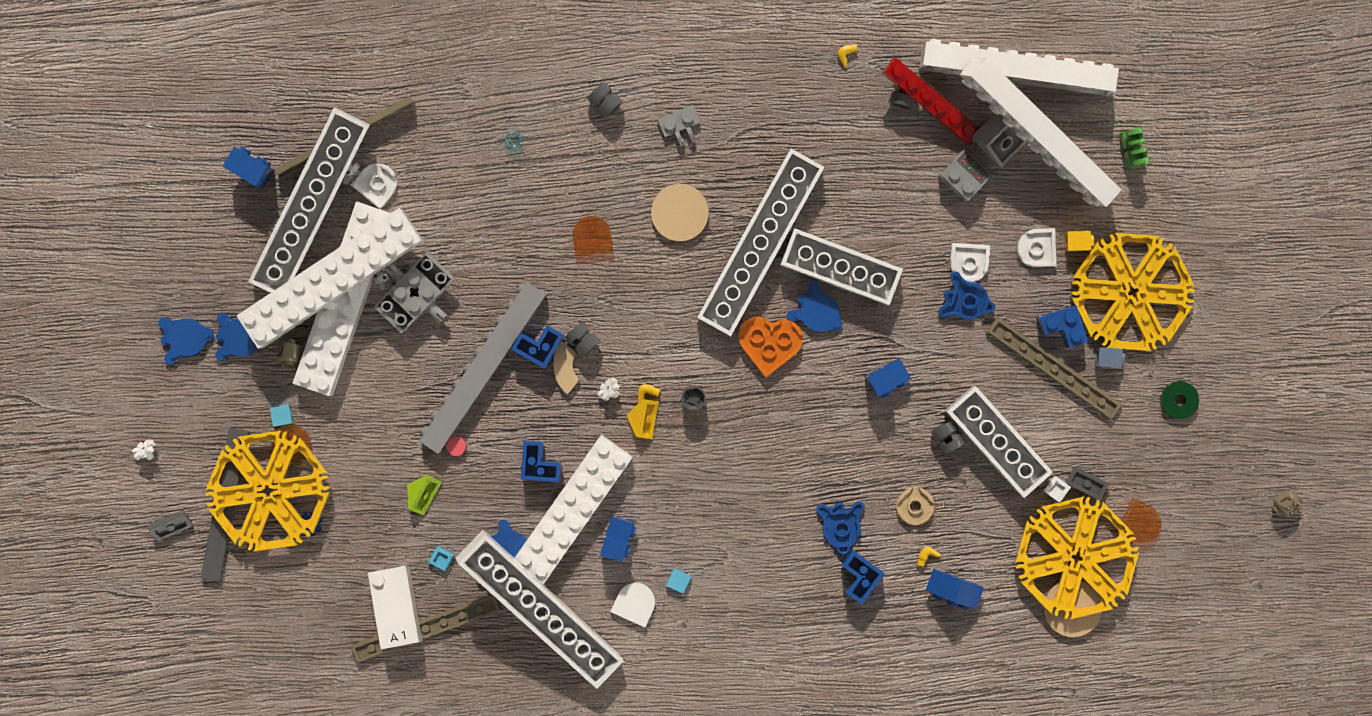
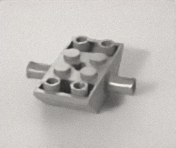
(404, 309)

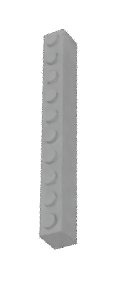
(482, 368)

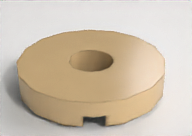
(926, 506)

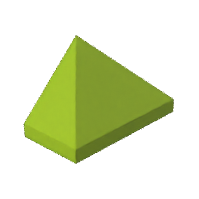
(422, 493)

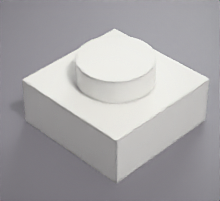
(1056, 489)

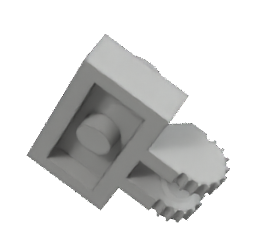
(679, 121)

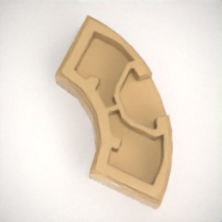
(563, 367)

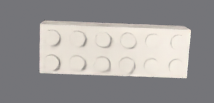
(841, 267)
(998, 441)

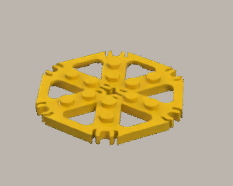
(1140, 307)
(278, 505)
(1089, 570)

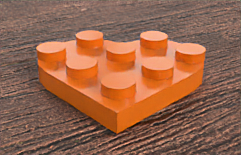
(769, 343)

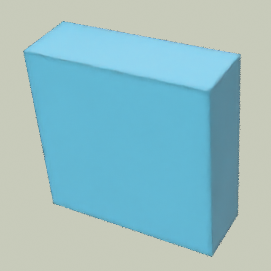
(281, 415)
(441, 558)
(678, 580)

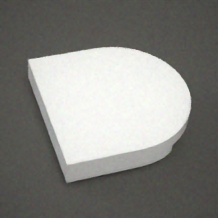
(376, 183)
(1038, 248)
(970, 260)
(635, 603)

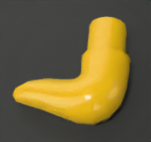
(843, 51)
(649, 389)
(925, 552)

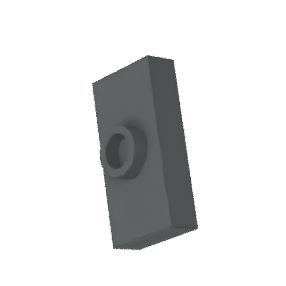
(1087, 483)
(170, 525)

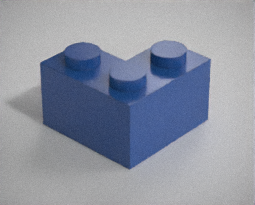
(252, 170)
(1066, 321)
(541, 351)
(887, 378)
(533, 465)
(617, 538)
(865, 577)
(954, 589)

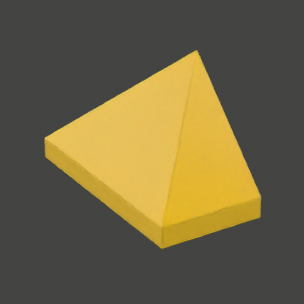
(643, 418)

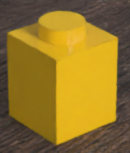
(1078, 241)

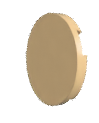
(679, 212)
(1079, 626)

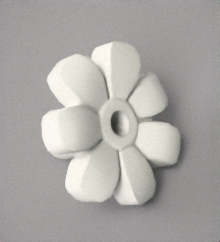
(353, 173)
(384, 282)
(609, 389)
(144, 450)

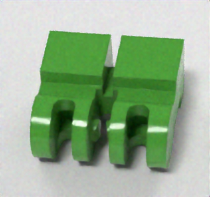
(1133, 140)

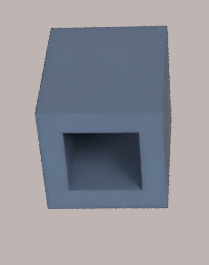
(1109, 357)

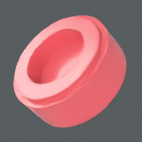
(456, 446)

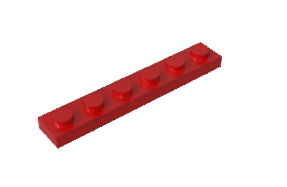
(930, 100)

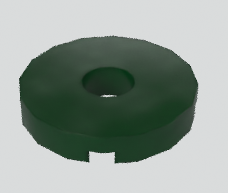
(1190, 404)

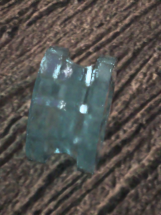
(519, 142)

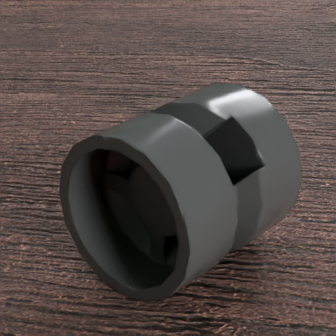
(901, 99)
(605, 100)
(582, 339)
(693, 398)
(945, 430)

